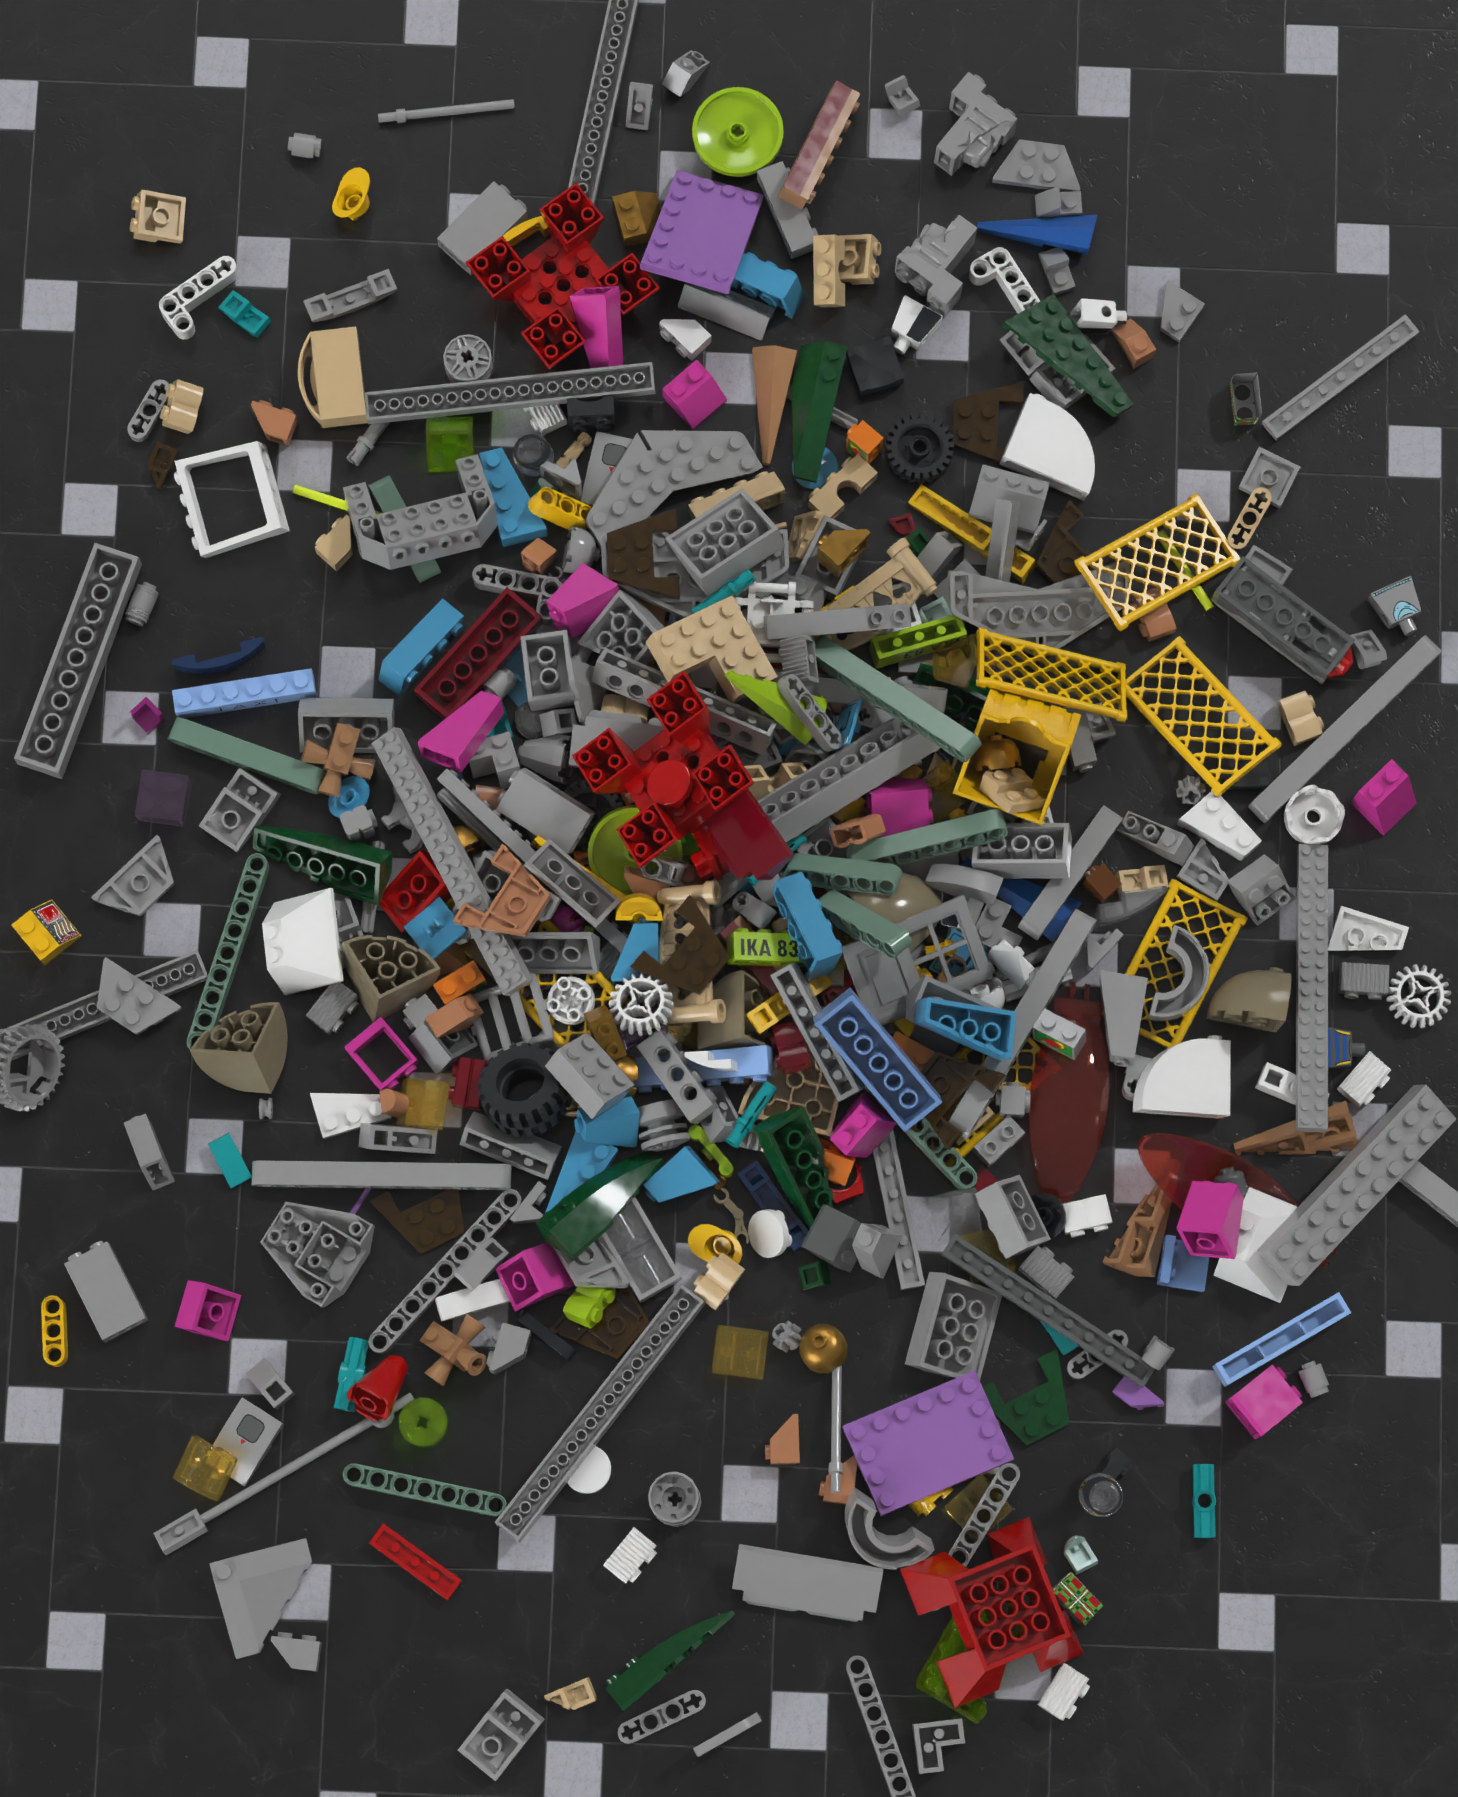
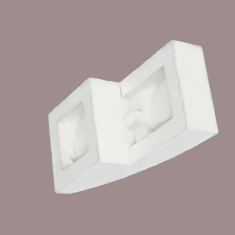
(707, 1060)

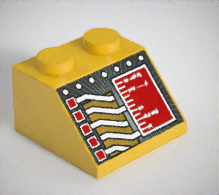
(46, 931)

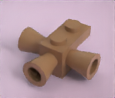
(338, 759)
(454, 1349)

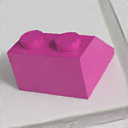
(694, 394)
(208, 1310)

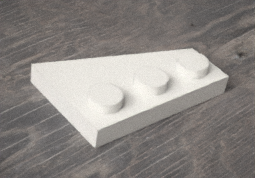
(1365, 932)
(346, 1112)

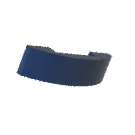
(249, 650)
(768, 1197)

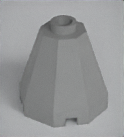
(548, 757)

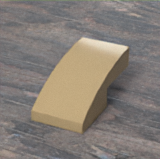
(1142, 878)

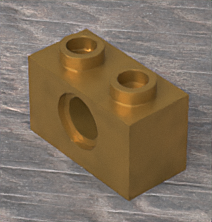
(605, 1032)

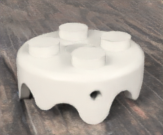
(1318, 800)

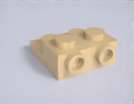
(158, 217)
(860, 259)
(1011, 790)

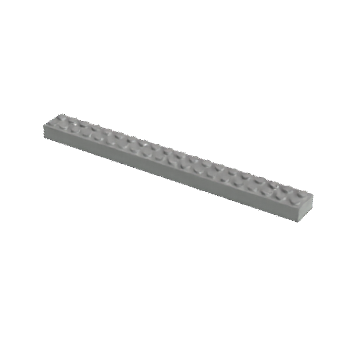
(603, 96)
(509, 393)
(513, 839)
(449, 856)
(1312, 989)
(83, 1012)
(600, 1413)

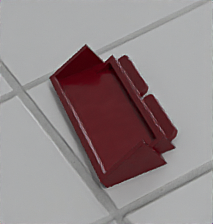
(748, 838)

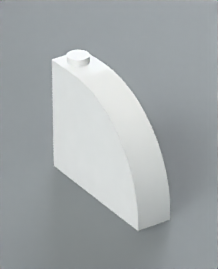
(1051, 448)
(1187, 1080)

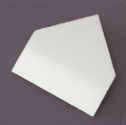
(1011, 963)

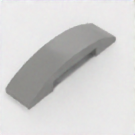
(351, 298)

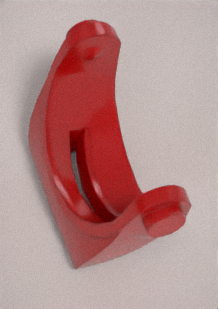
(855, 1190)

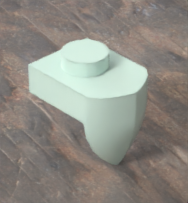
(935, 610)
(1079, 1554)

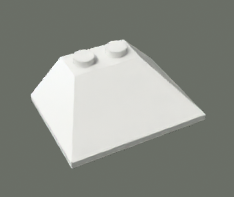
(303, 942)
(1249, 1270)

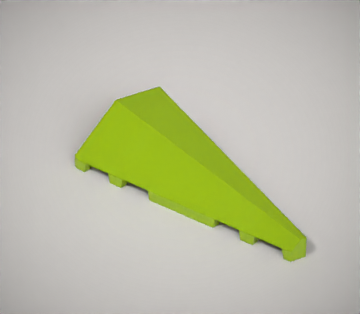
(767, 696)

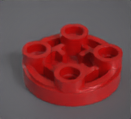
(670, 783)

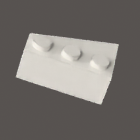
(1220, 825)

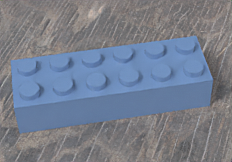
(877, 1059)

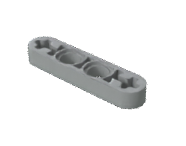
(827, 734)
(663, 1719)

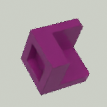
(147, 715)

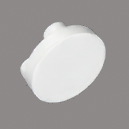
(570, 1000)
(769, 1233)
(592, 1473)

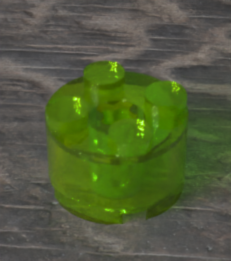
(436, 1427)

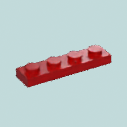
(415, 1561)

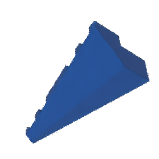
(1067, 232)
(1022, 895)

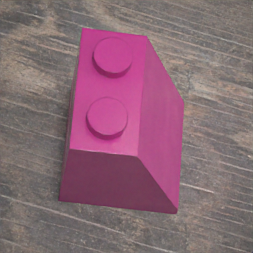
(580, 600)
(1385, 797)
(901, 804)
(862, 1127)
(1211, 1219)
(533, 1276)
(1264, 1401)

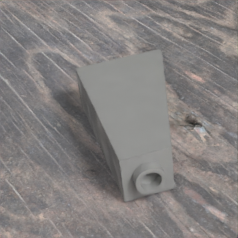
(1122, 1010)

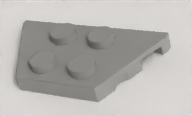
(1038, 166)
(139, 881)
(131, 999)
(594, 1267)

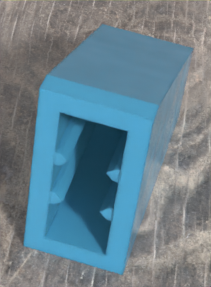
(641, 938)
(613, 1127)
(680, 1176)

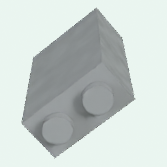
(482, 223)
(545, 810)
(105, 1291)

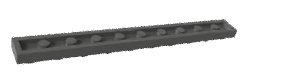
(1048, 1310)

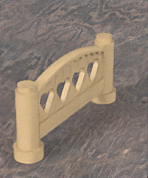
(902, 567)
(694, 1007)

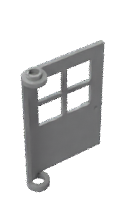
(886, 981)

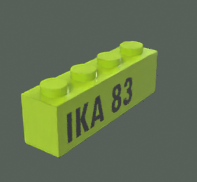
(916, 641)
(762, 948)

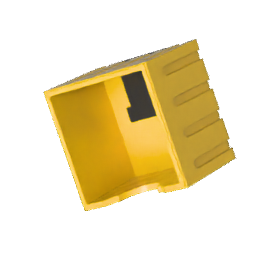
(1043, 741)

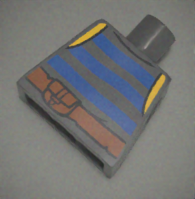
(1342, 1049)

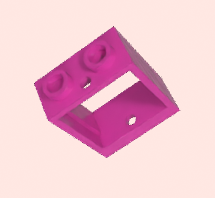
(367, 1037)

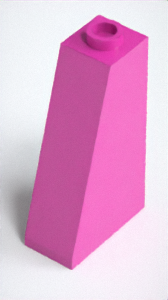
(600, 324)
(462, 733)

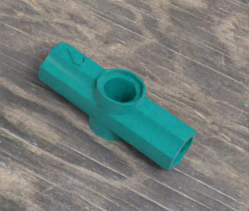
(351, 1371)
(1203, 1484)

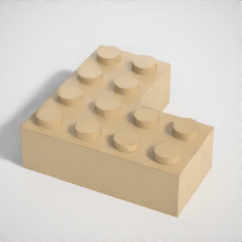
(712, 637)

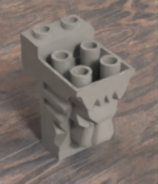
(978, 130)
(933, 259)

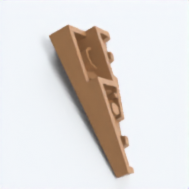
(772, 379)
(1286, 1140)
(1142, 1242)

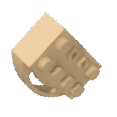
(334, 377)

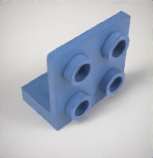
(1181, 1269)

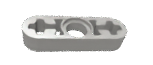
(136, 422)
(1086, 1370)

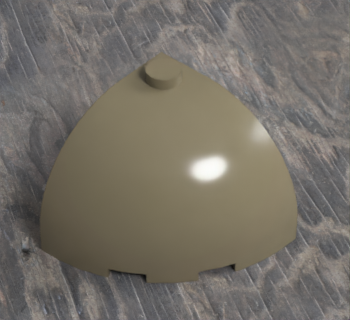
(909, 899)
(387, 973)
(740, 995)
(1253, 999)
(245, 1048)

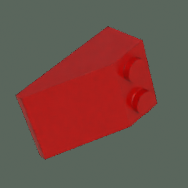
(413, 890)

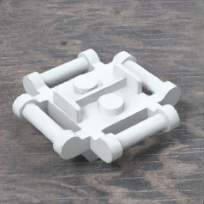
(766, 607)

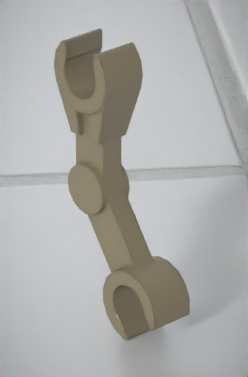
(737, 1214)

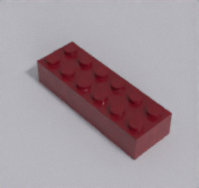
(478, 654)

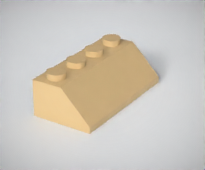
(764, 490)

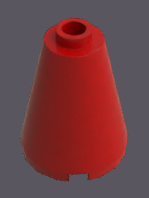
(379, 1388)

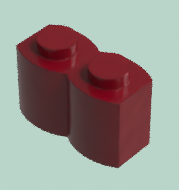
(791, 1047)

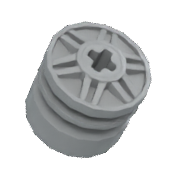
(462, 348)
(661, 1126)
(664, 1489)

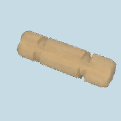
(575, 450)

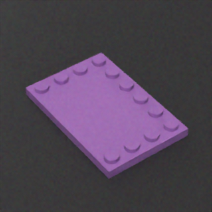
(702, 232)
(927, 1443)

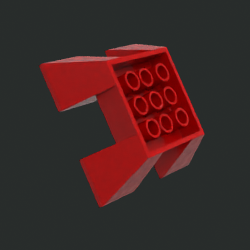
(507, 277)
(686, 737)
(968, 1592)

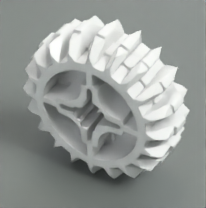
(1414, 986)
(654, 992)

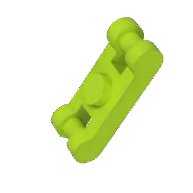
(711, 1151)

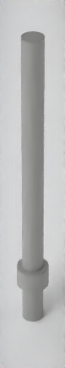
(402, 115)
(835, 1465)

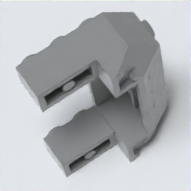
(427, 528)

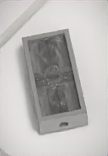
(640, 1252)

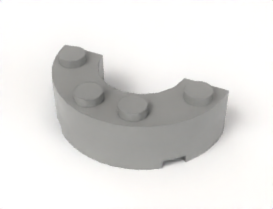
(1195, 978)
(876, 1547)

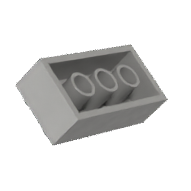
(1027, 852)

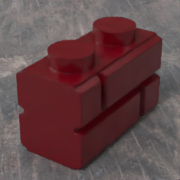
(465, 1091)

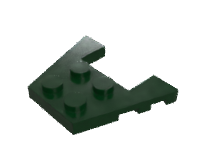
(1038, 1410)

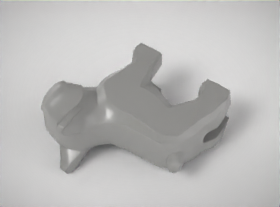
(400, 816)

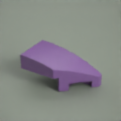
(1135, 1395)

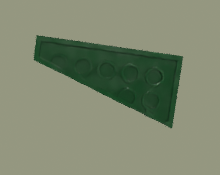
(1065, 348)

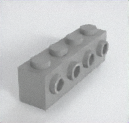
(790, 220)
(524, 1152)

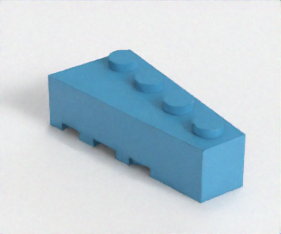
(770, 283)
(511, 500)
(420, 647)
(807, 925)
(971, 1025)
(581, 1164)

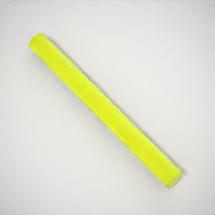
(321, 497)
(1199, 592)

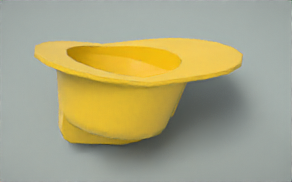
(352, 194)
(710, 1240)

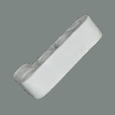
(1000, 272)
(202, 293)

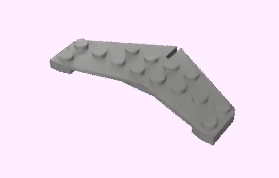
(672, 464)
(668, 565)
(1026, 613)

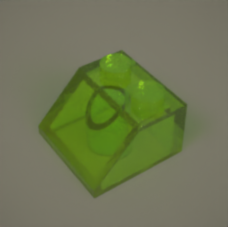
(448, 440)

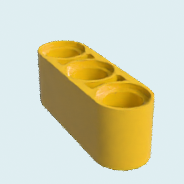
(559, 508)
(49, 1320)

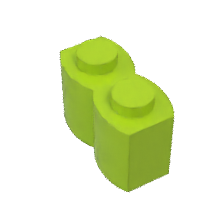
(587, 1304)

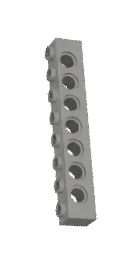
(726, 718)

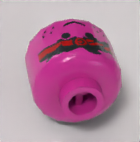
(567, 919)

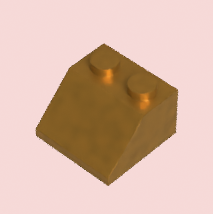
(636, 216)
(841, 549)

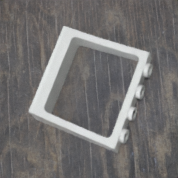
(267, 488)

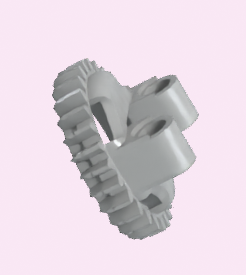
(41, 1063)

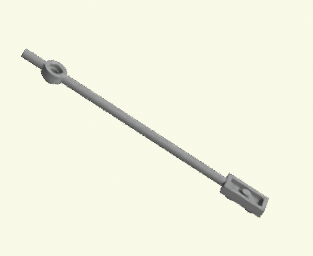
(193, 1524)

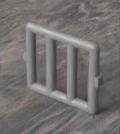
(541, 1006)

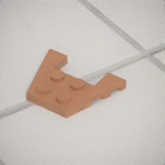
(516, 904)

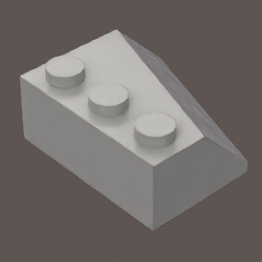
(623, 628)

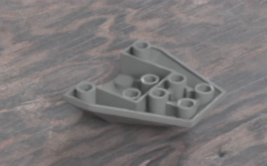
(311, 1255)

